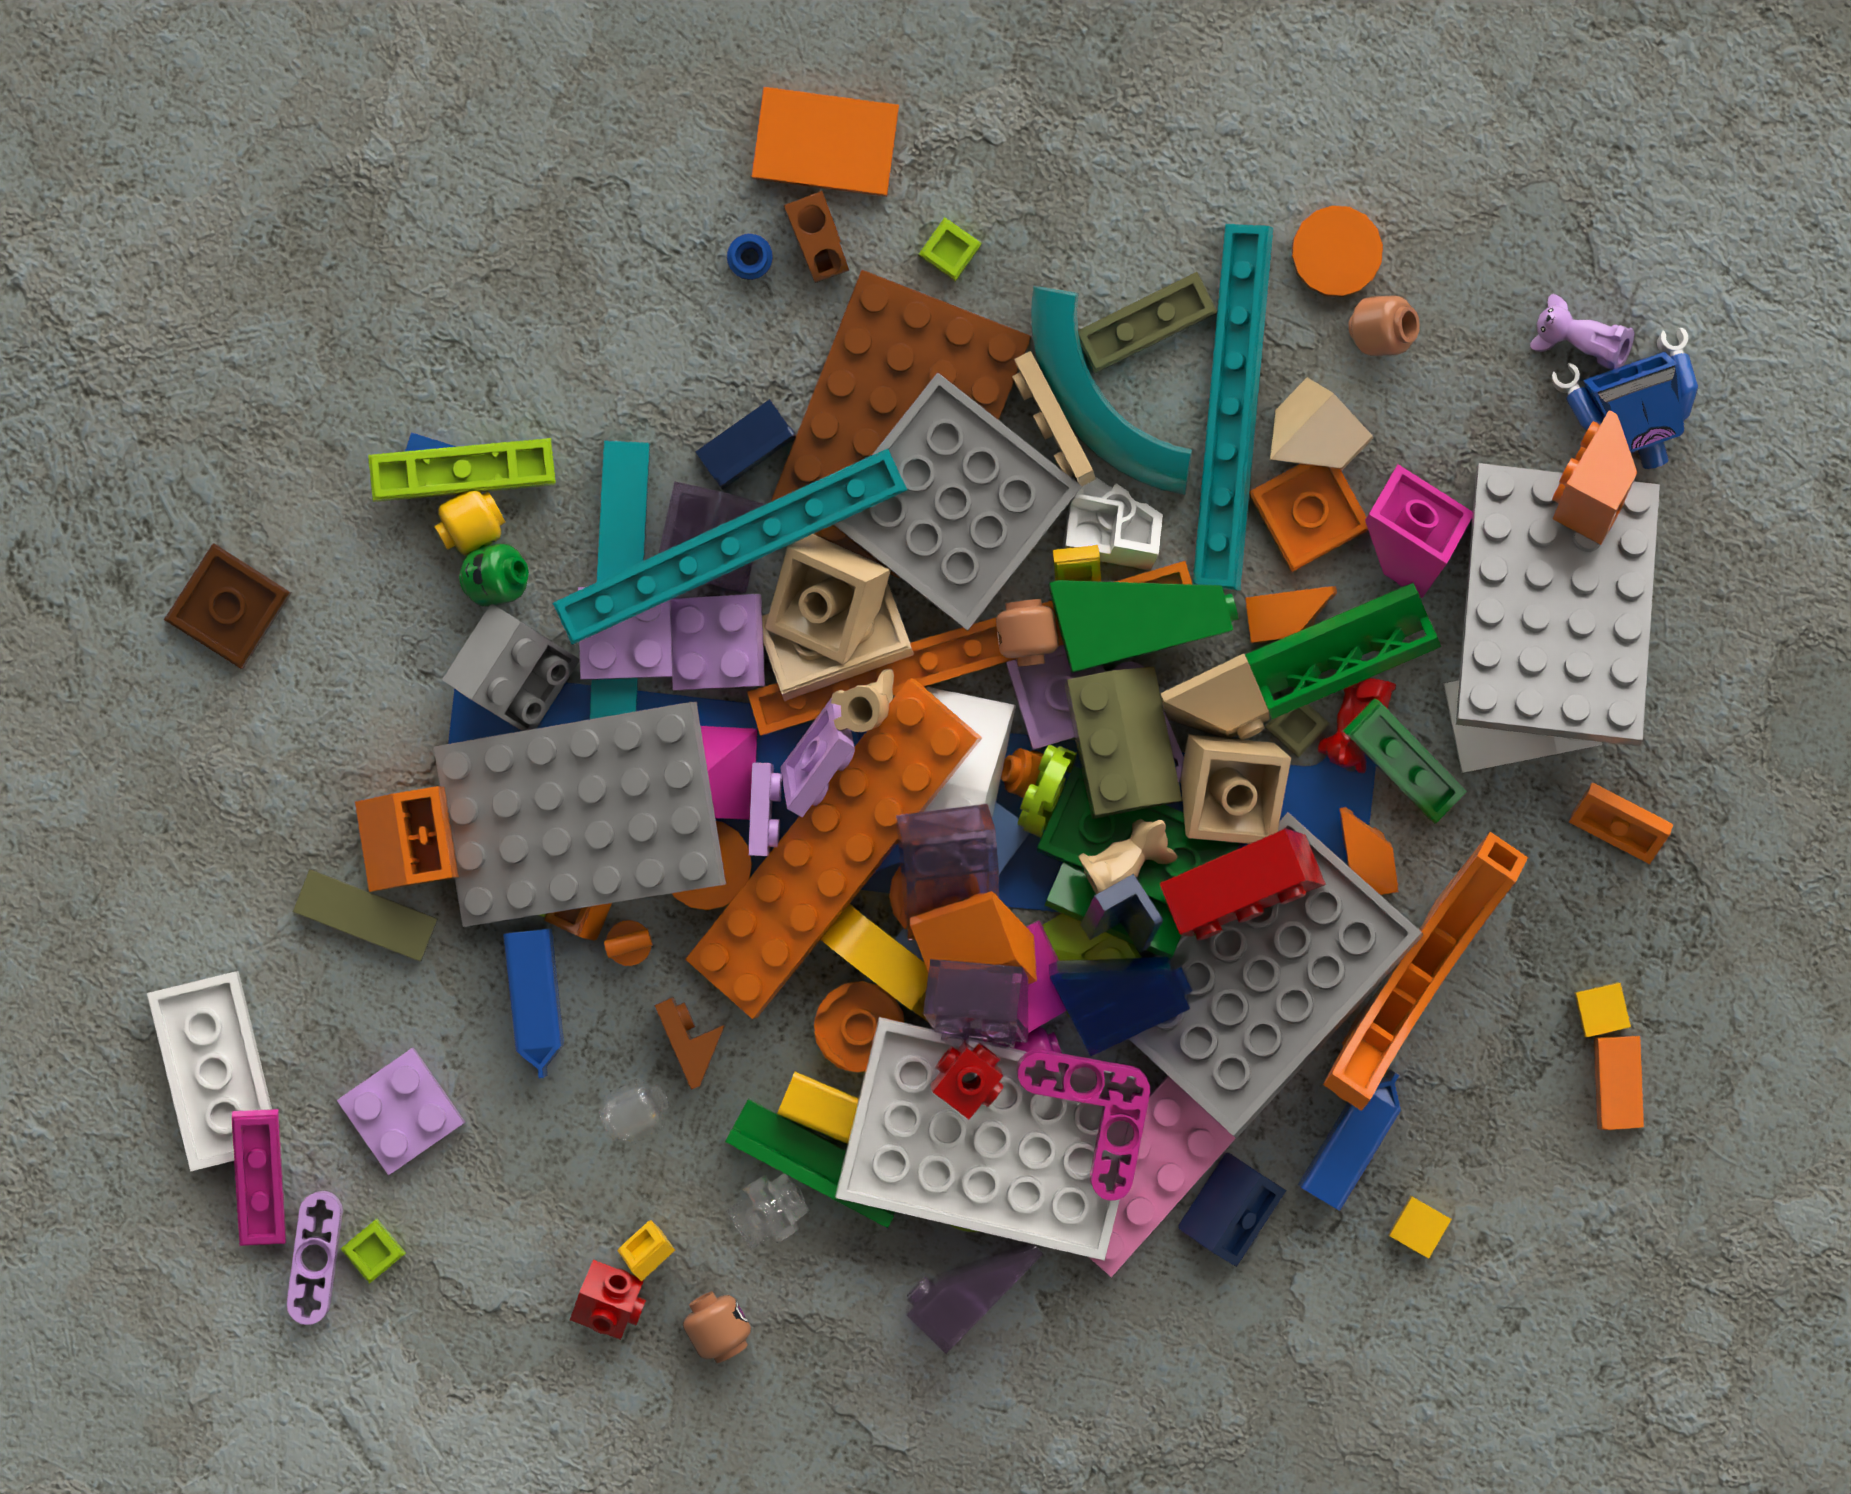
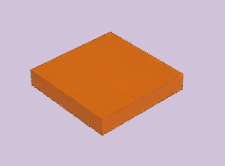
(1309, 512)

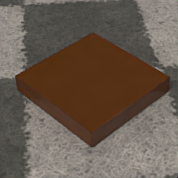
(227, 606)

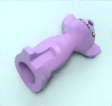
(1591, 337)

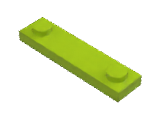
(461, 469)

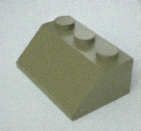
(1122, 741)

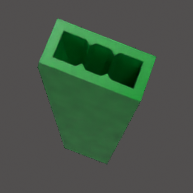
(1127, 620)

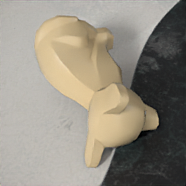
(865, 705)
(1127, 856)

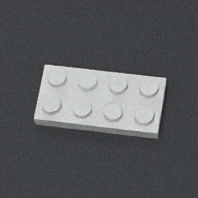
(209, 1062)

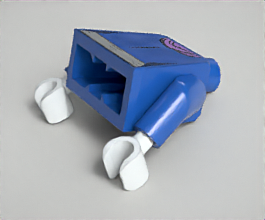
(1646, 395)

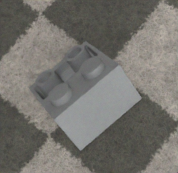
(510, 669)

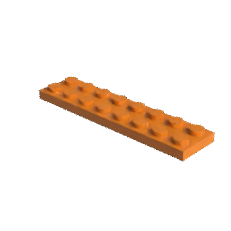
(832, 850)

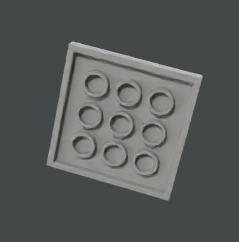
(970, 502)

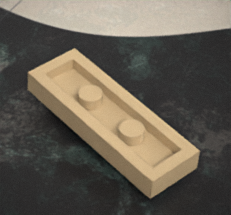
(1052, 420)

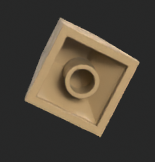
(1219, 701)

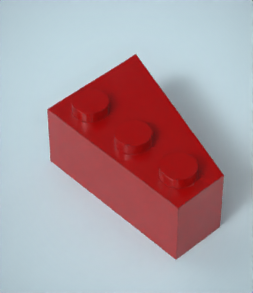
(1242, 884)

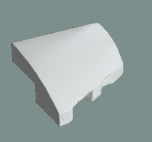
(1114, 521)

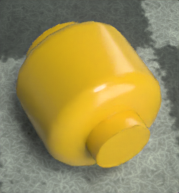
(469, 521)

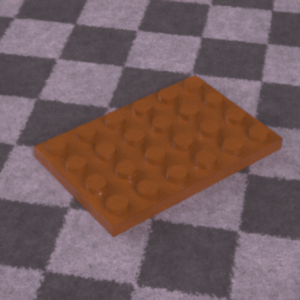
(879, 366)

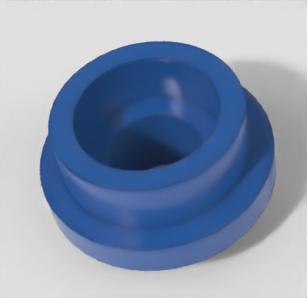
(746, 242)

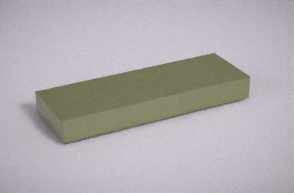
(1146, 322)
(365, 915)

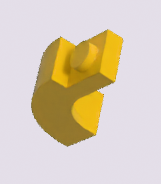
(879, 958)

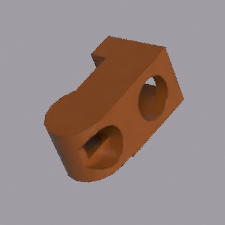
(817, 236)

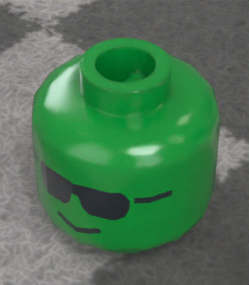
(494, 575)

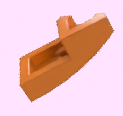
(1285, 613)
(1368, 853)

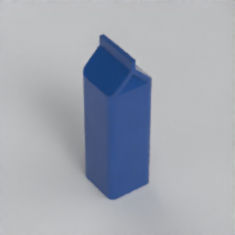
(534, 996)
(1352, 1145)

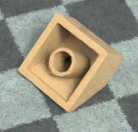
(826, 597)
(1232, 788)

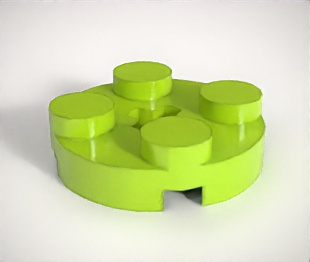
(1042, 798)

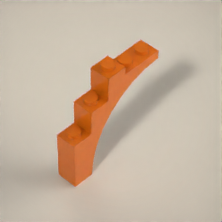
(1410, 986)

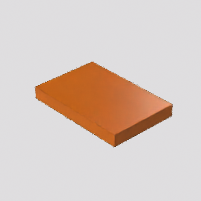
(825, 141)

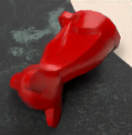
(1340, 747)

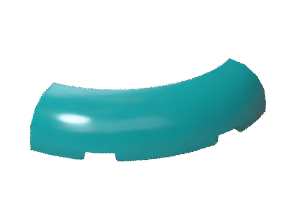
(1086, 407)

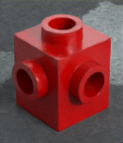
(968, 1095)
(608, 1300)

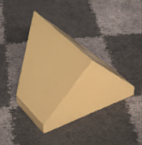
(1316, 429)

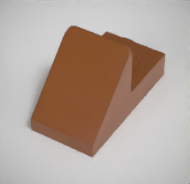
(692, 1053)

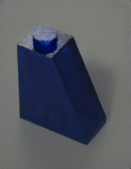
(1119, 996)

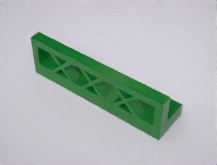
(1340, 646)
(796, 1154)

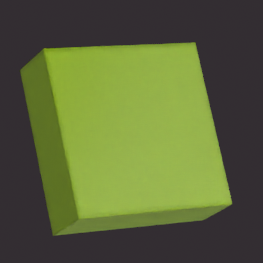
(950, 249)
(373, 1250)

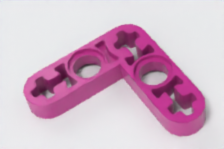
(1113, 1109)

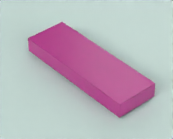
(258, 1177)

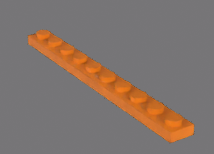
(933, 662)

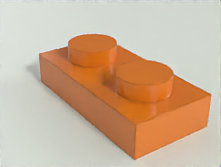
(1621, 823)

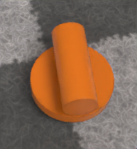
(1021, 770)
(628, 943)

